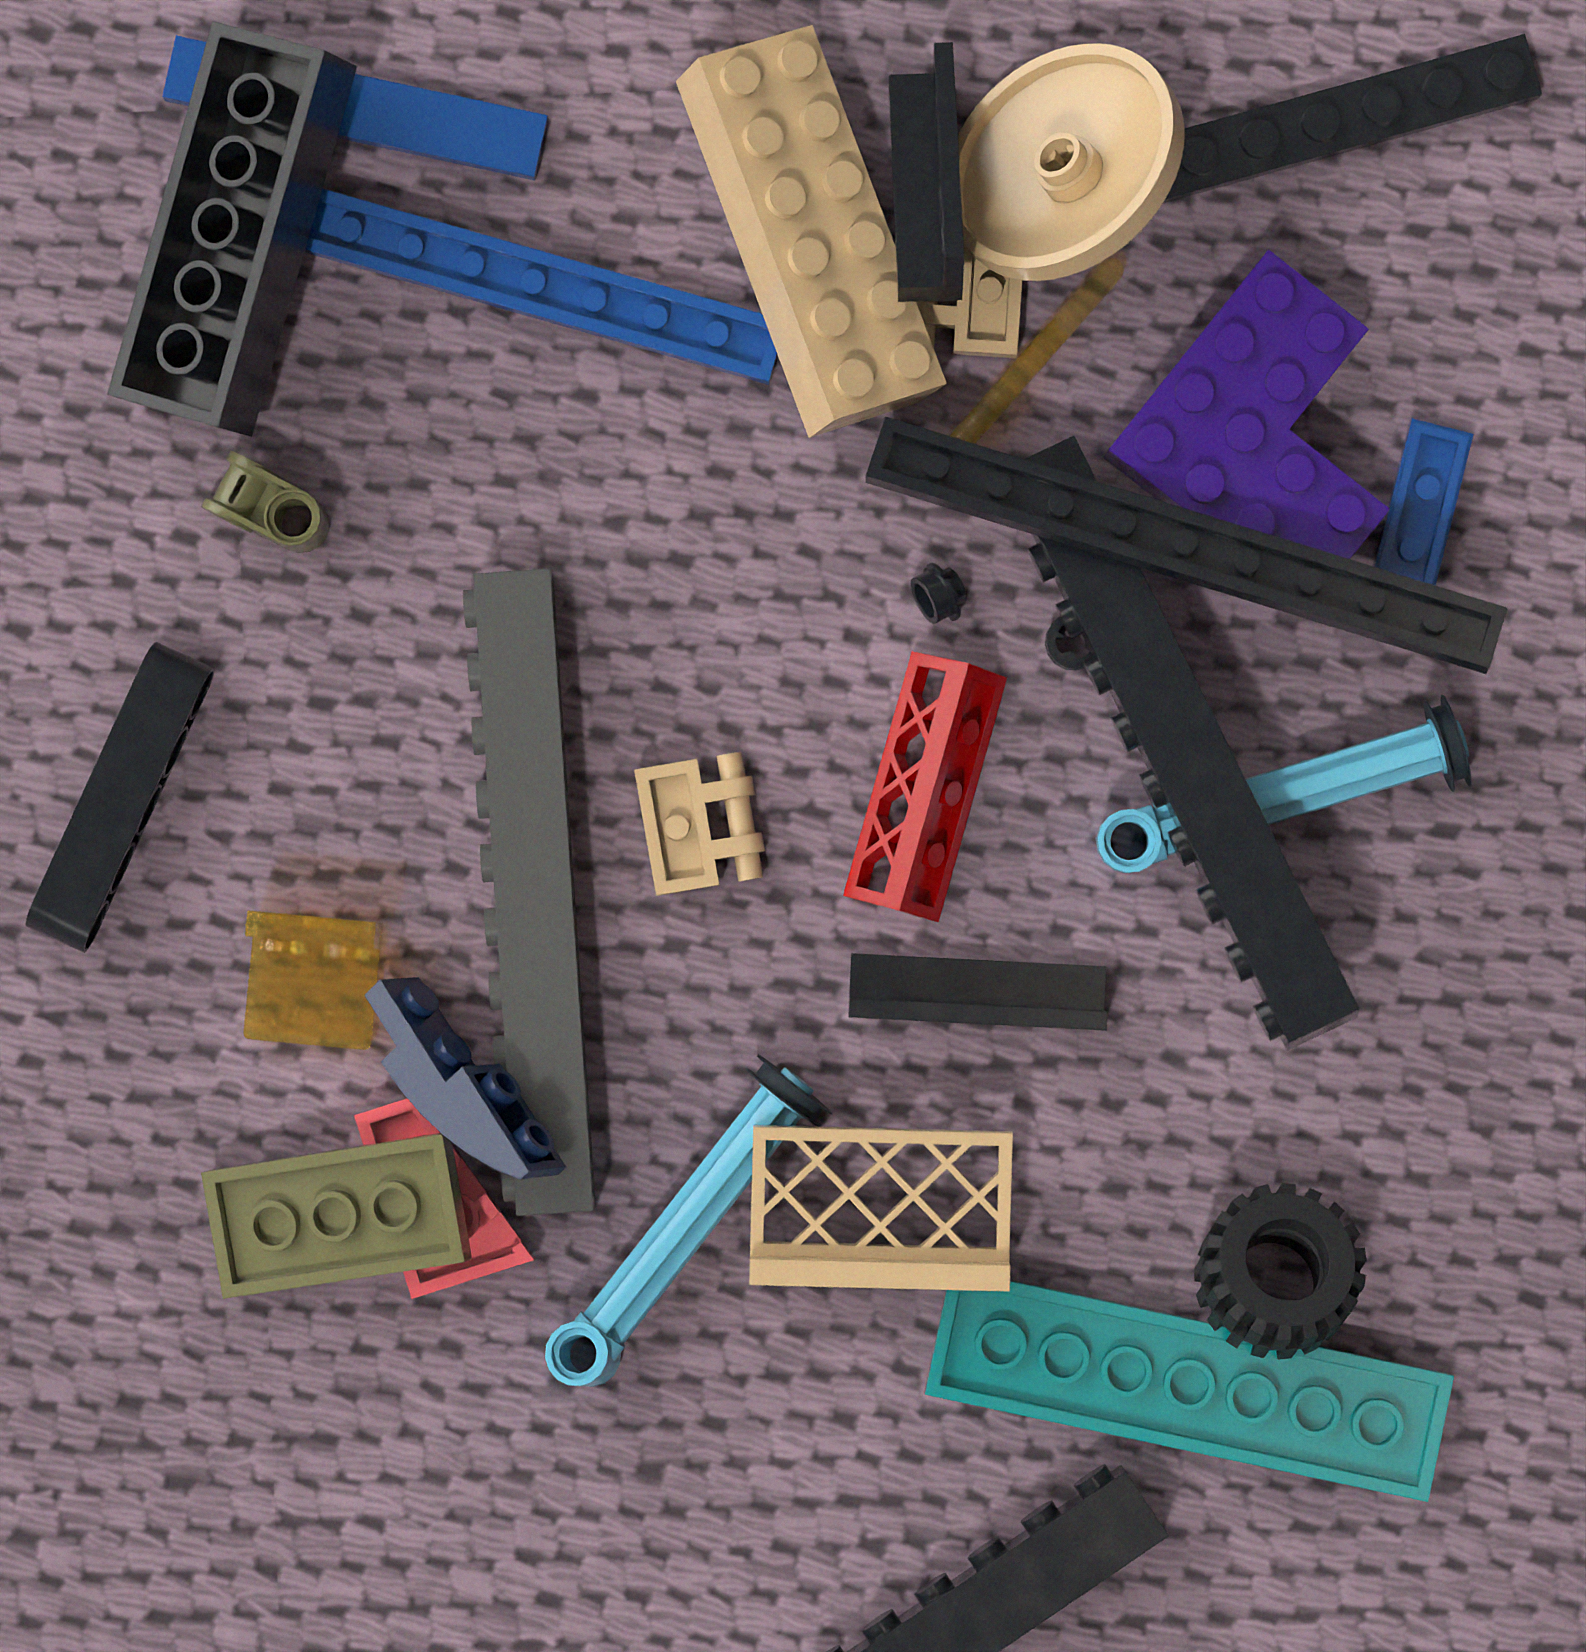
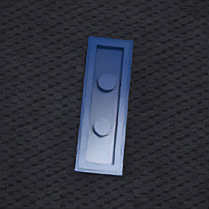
(1423, 500)

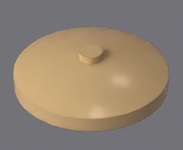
(1067, 161)

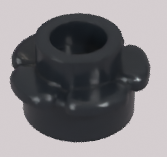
(938, 593)

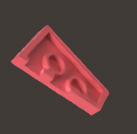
(490, 1235)

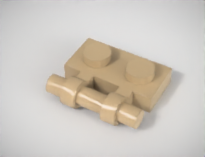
(985, 318)
(679, 827)

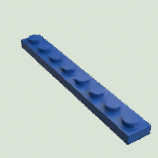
(542, 286)

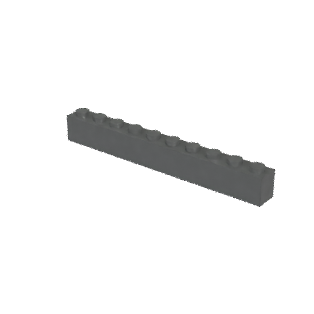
(531, 874)

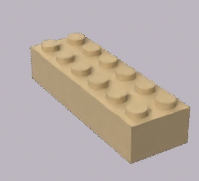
(809, 230)

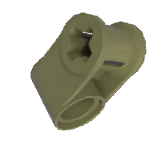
(259, 499)

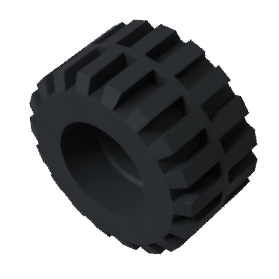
(1309, 1231)

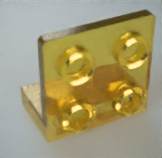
(311, 979)

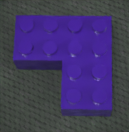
(1224, 414)

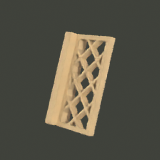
(881, 1264)

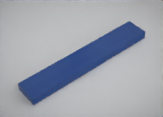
(410, 119)

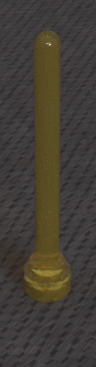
(1039, 351)

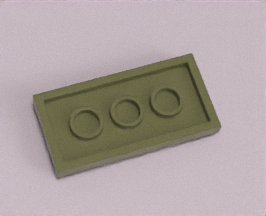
(336, 1215)

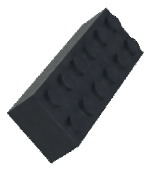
(232, 228)

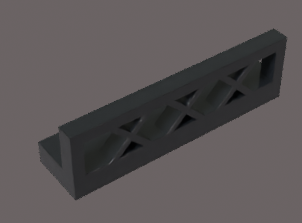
(927, 182)
(977, 991)

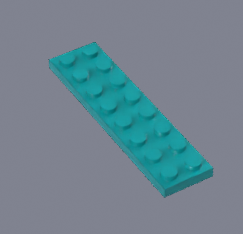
(1190, 1389)

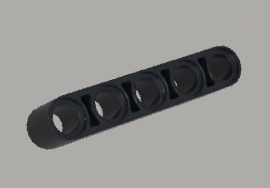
(119, 797)

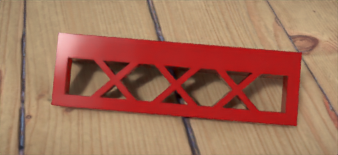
(935, 788)

